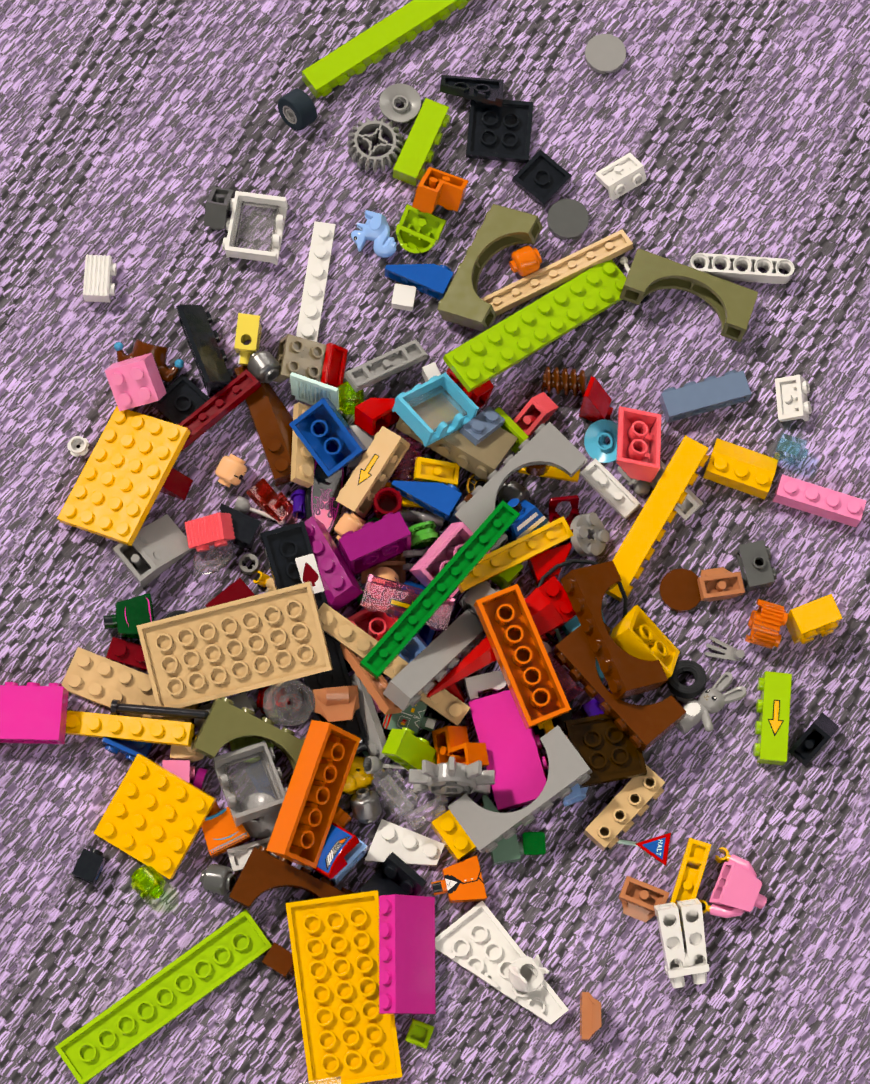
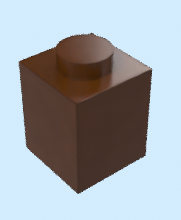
(279, 960)

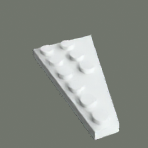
(487, 950)

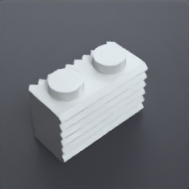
(98, 278)

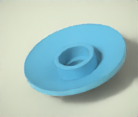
(595, 440)

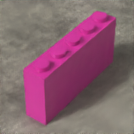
(33, 713)
(510, 751)
(406, 954)

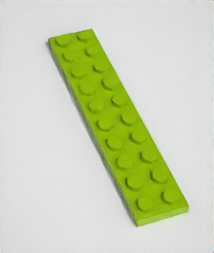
(536, 325)
(163, 997)

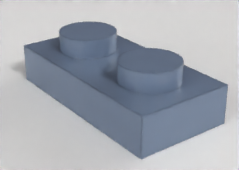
(482, 425)

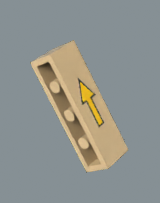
(373, 471)

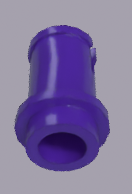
(298, 499)

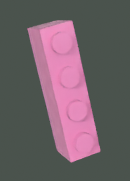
(819, 501)

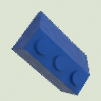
(327, 436)

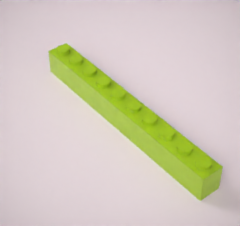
(375, 43)

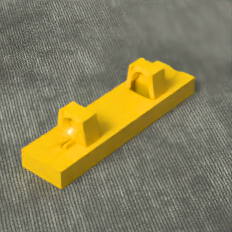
(689, 878)

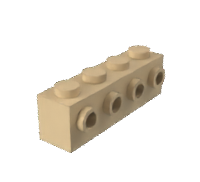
(623, 808)

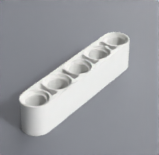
(750, 264)

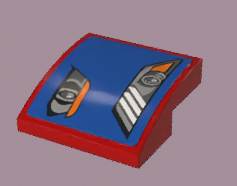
(336, 847)

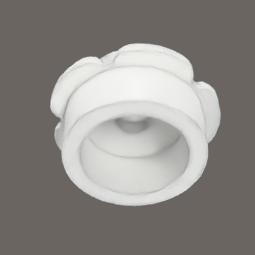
(78, 440)

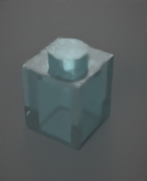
(791, 449)

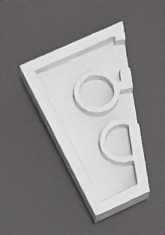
(406, 844)

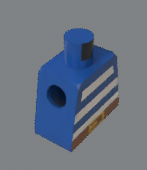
(528, 521)

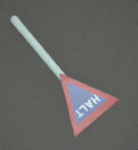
(656, 847)

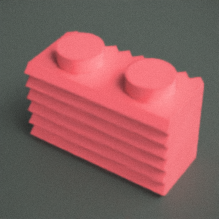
(209, 531)

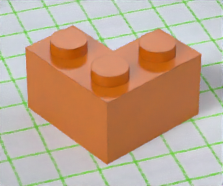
(439, 189)
(454, 742)

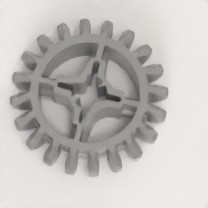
(361, 137)

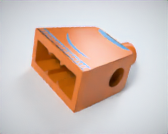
(221, 831)

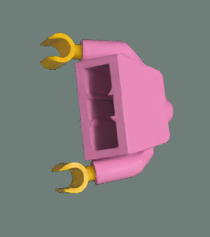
(735, 889)

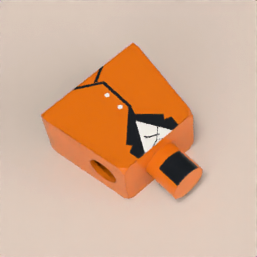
(462, 882)

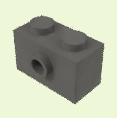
(755, 565)

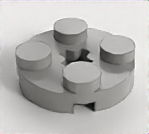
(598, 535)

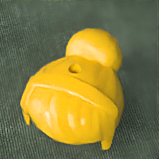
(355, 779)

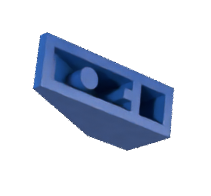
(425, 277)
(432, 496)

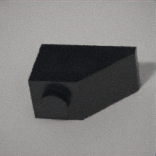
(245, 528)
(813, 739)

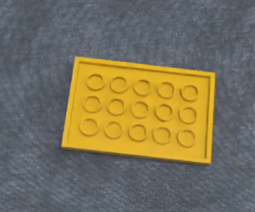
(124, 475)

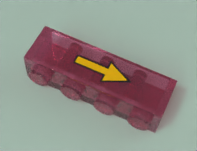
(395, 598)

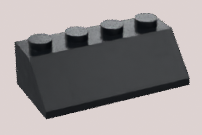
(204, 347)

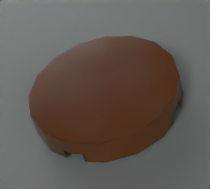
(680, 590)

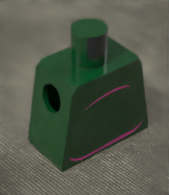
(129, 615)

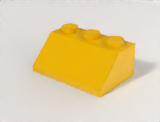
(741, 469)
(644, 640)

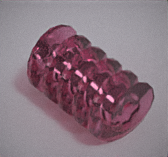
(405, 467)

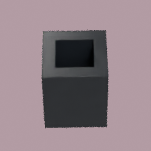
(89, 865)

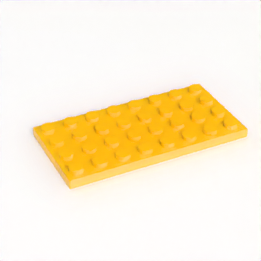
(339, 989)

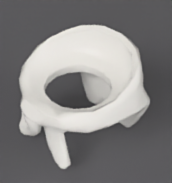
(519, 981)

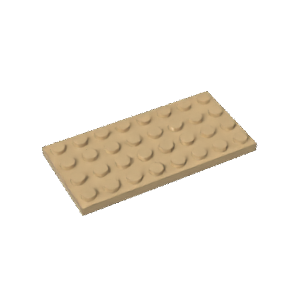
(235, 647)

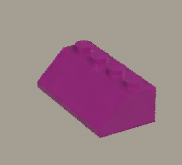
(335, 574)

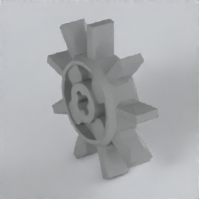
(451, 778)

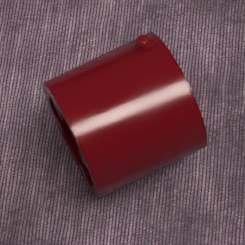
(387, 501)

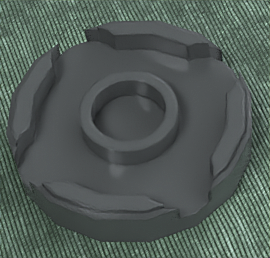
(567, 219)

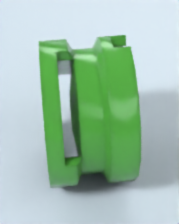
(423, 534)

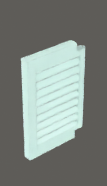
(312, 391)

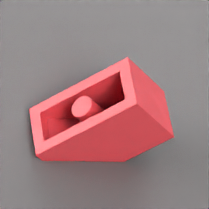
(535, 413)

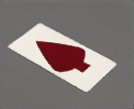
(309, 572)

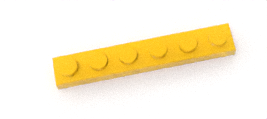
(518, 552)
(129, 728)

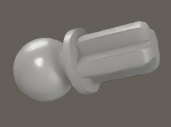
(640, 487)

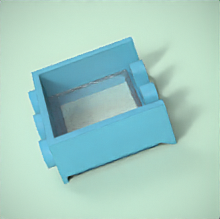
(435, 408)

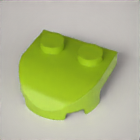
(419, 230)

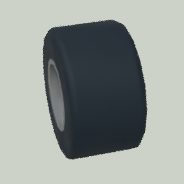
(297, 109)

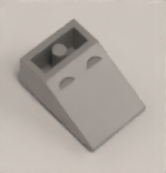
(153, 550)

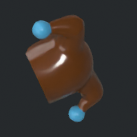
(159, 353)

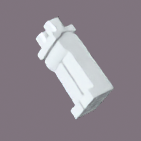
(691, 956)

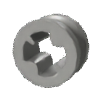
(244, 569)

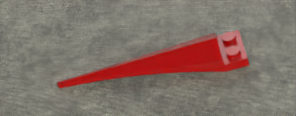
(549, 610)

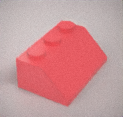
(639, 443)

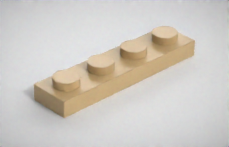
(301, 460)

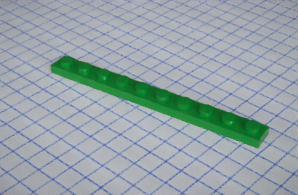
(439, 590)

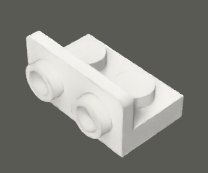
(622, 176)
(792, 398)

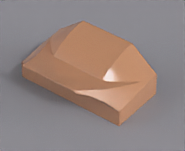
(720, 584)
(337, 702)
(639, 899)
(589, 1016)

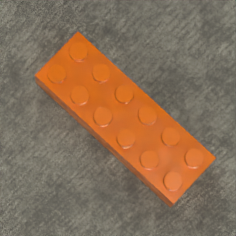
(522, 656)
(313, 794)

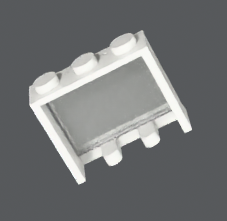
(255, 227)

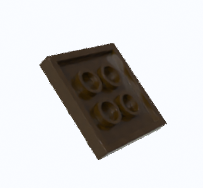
(605, 749)

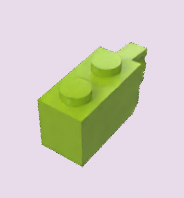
(408, 749)

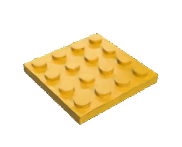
(155, 816)

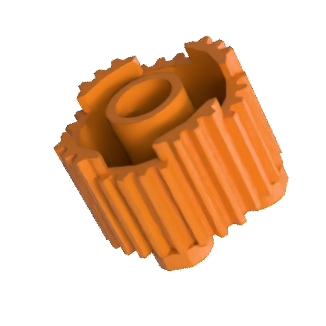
(766, 624)

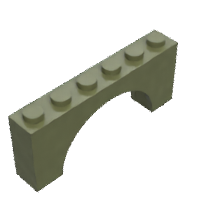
(499, 230)
(729, 300)
(228, 723)

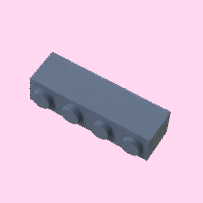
(704, 396)

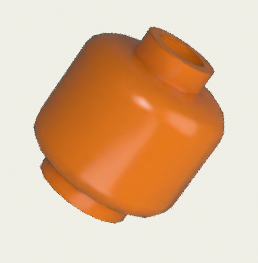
(525, 261)

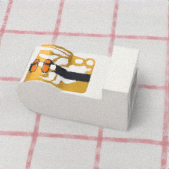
(484, 683)

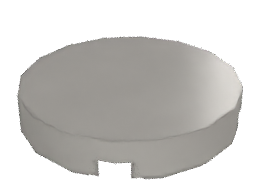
(605, 53)

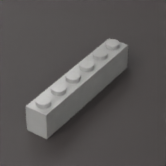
(434, 660)

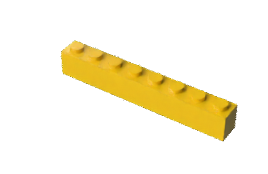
(657, 512)

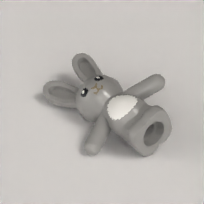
(710, 702)

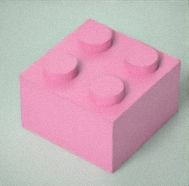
(135, 382)

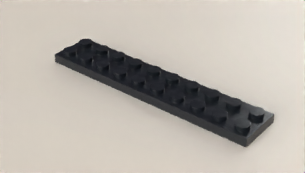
(281, 549)

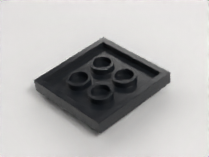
(500, 131)

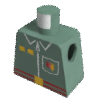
(411, 718)

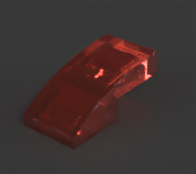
(269, 501)

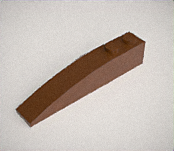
(272, 428)

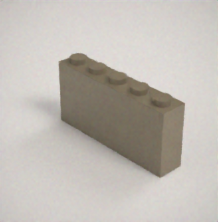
(477, 459)

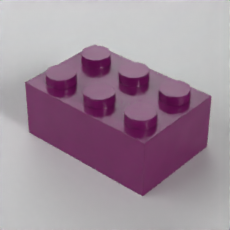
(375, 542)

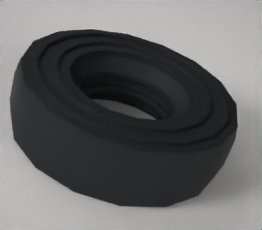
(693, 690)

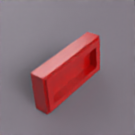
(334, 365)

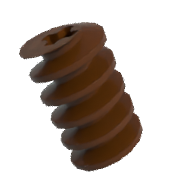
(564, 381)

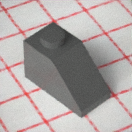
(218, 208)

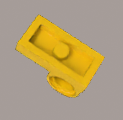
(436, 471)

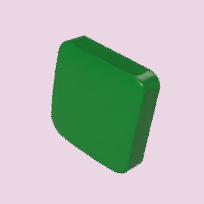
(534, 843)

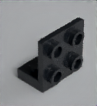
(394, 878)

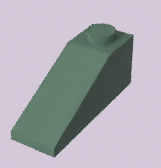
(507, 850)

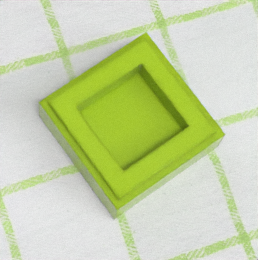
(419, 1033)

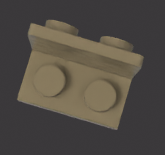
(300, 357)

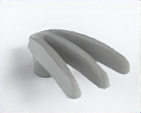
(730, 653)

